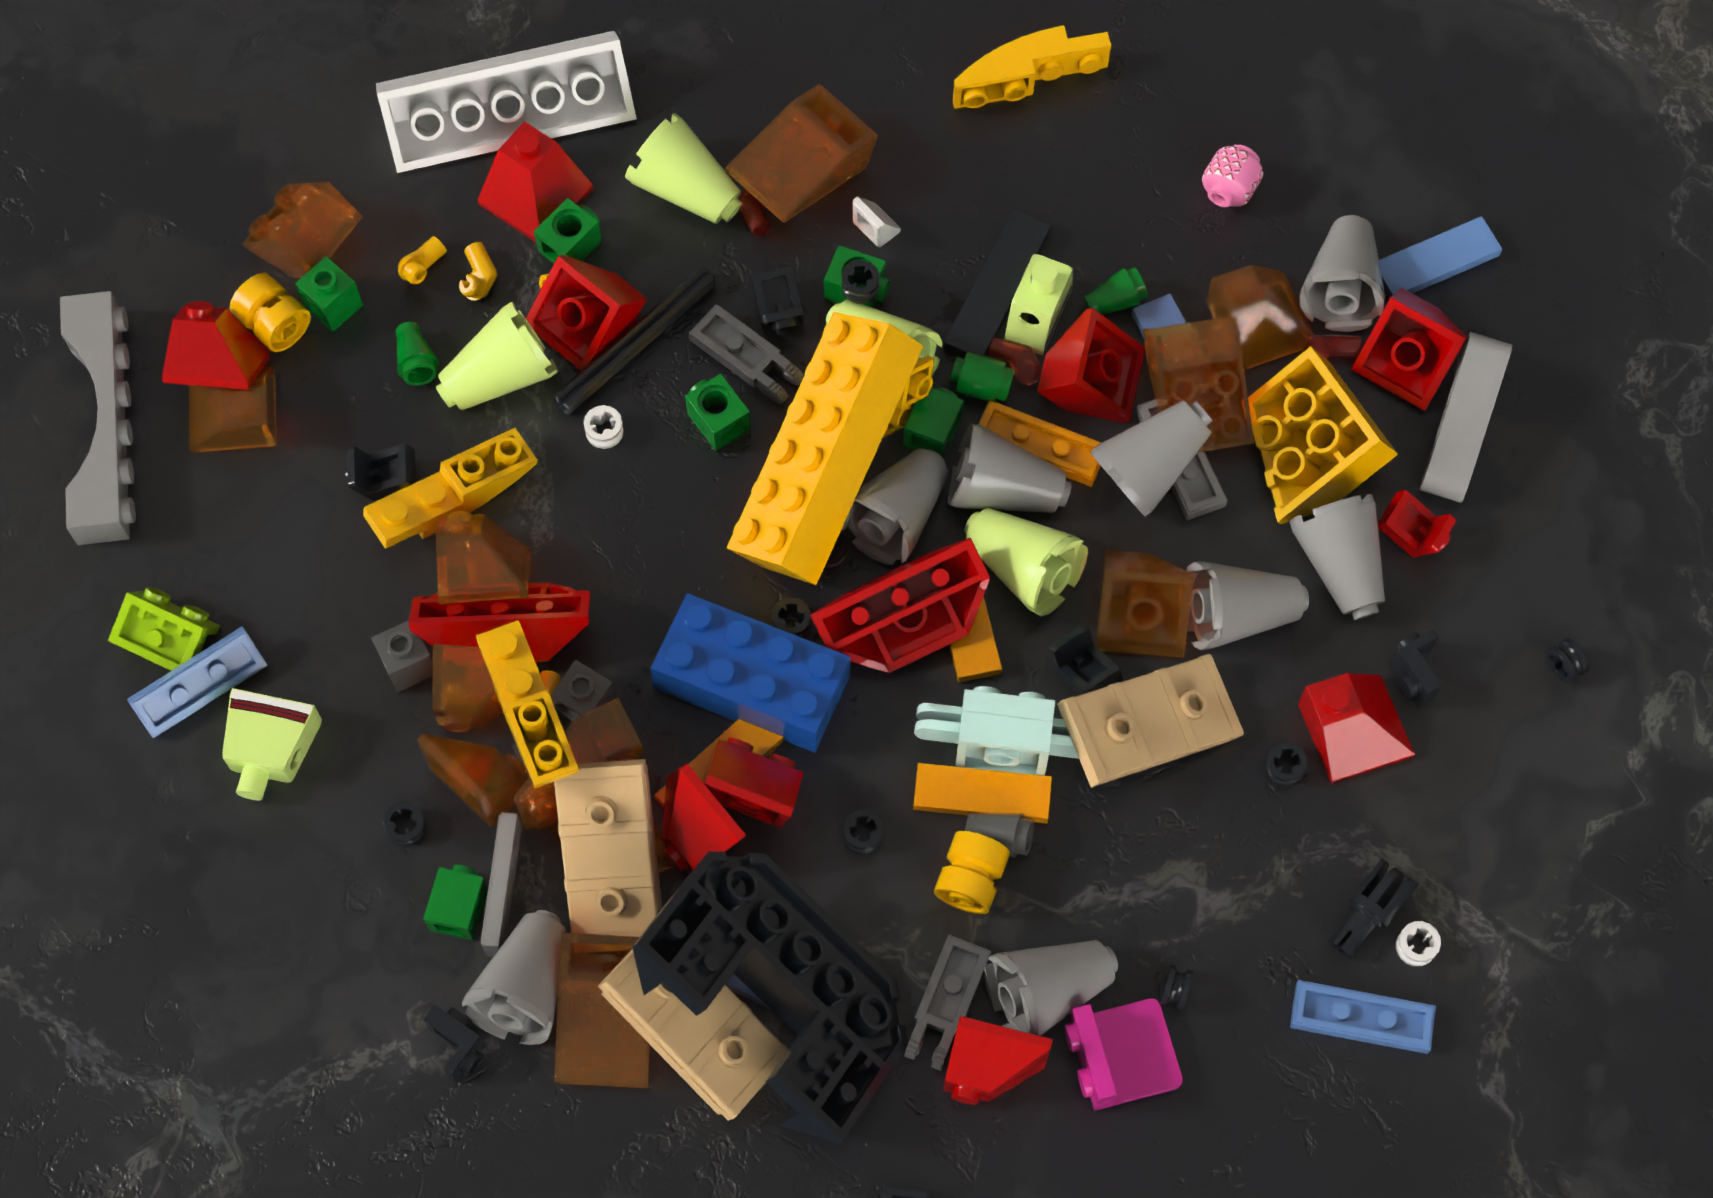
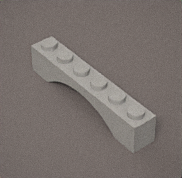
(98, 494)

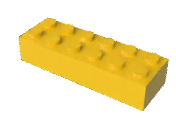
(825, 446)

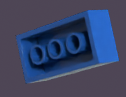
(750, 672)

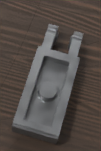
(744, 352)
(948, 996)

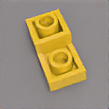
(915, 390)

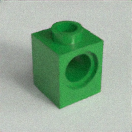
(568, 218)
(833, 278)
(329, 294)
(934, 421)
(722, 427)
(456, 902)

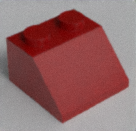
(753, 783)

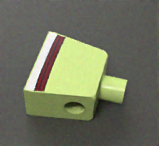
(1043, 294)
(266, 739)

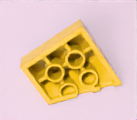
(1313, 437)

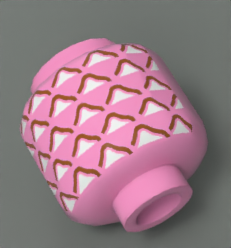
(1232, 176)

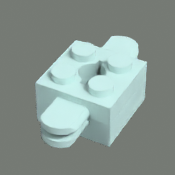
(998, 730)

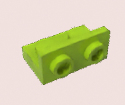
(161, 629)

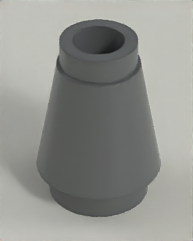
(1007, 828)

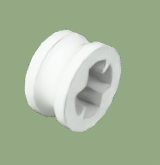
(598, 416)
(1406, 953)

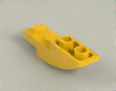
(1013, 67)
(460, 485)
(527, 704)

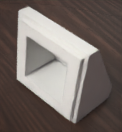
(873, 221)

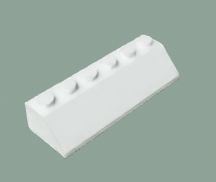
(483, 102)

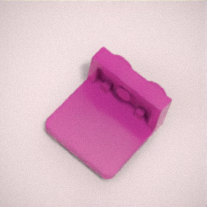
(1123, 1053)

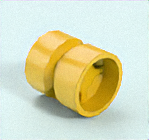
(271, 313)
(973, 867)

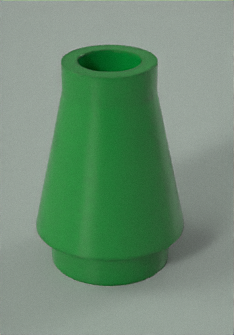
(1118, 292)
(414, 356)

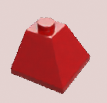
(531, 180)
(583, 309)
(212, 349)
(1410, 349)
(1093, 369)
(1354, 725)
(694, 821)
(991, 1060)

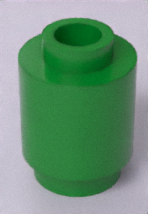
(982, 377)

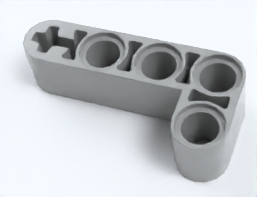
(1466, 416)

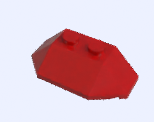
(907, 609)
(547, 617)

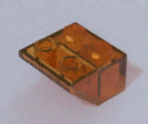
(302, 227)

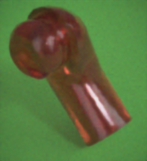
(754, 214)
(1335, 345)
(1020, 357)

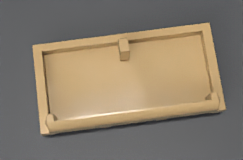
(1150, 720)
(609, 848)
(718, 1053)

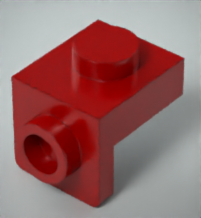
(1415, 526)

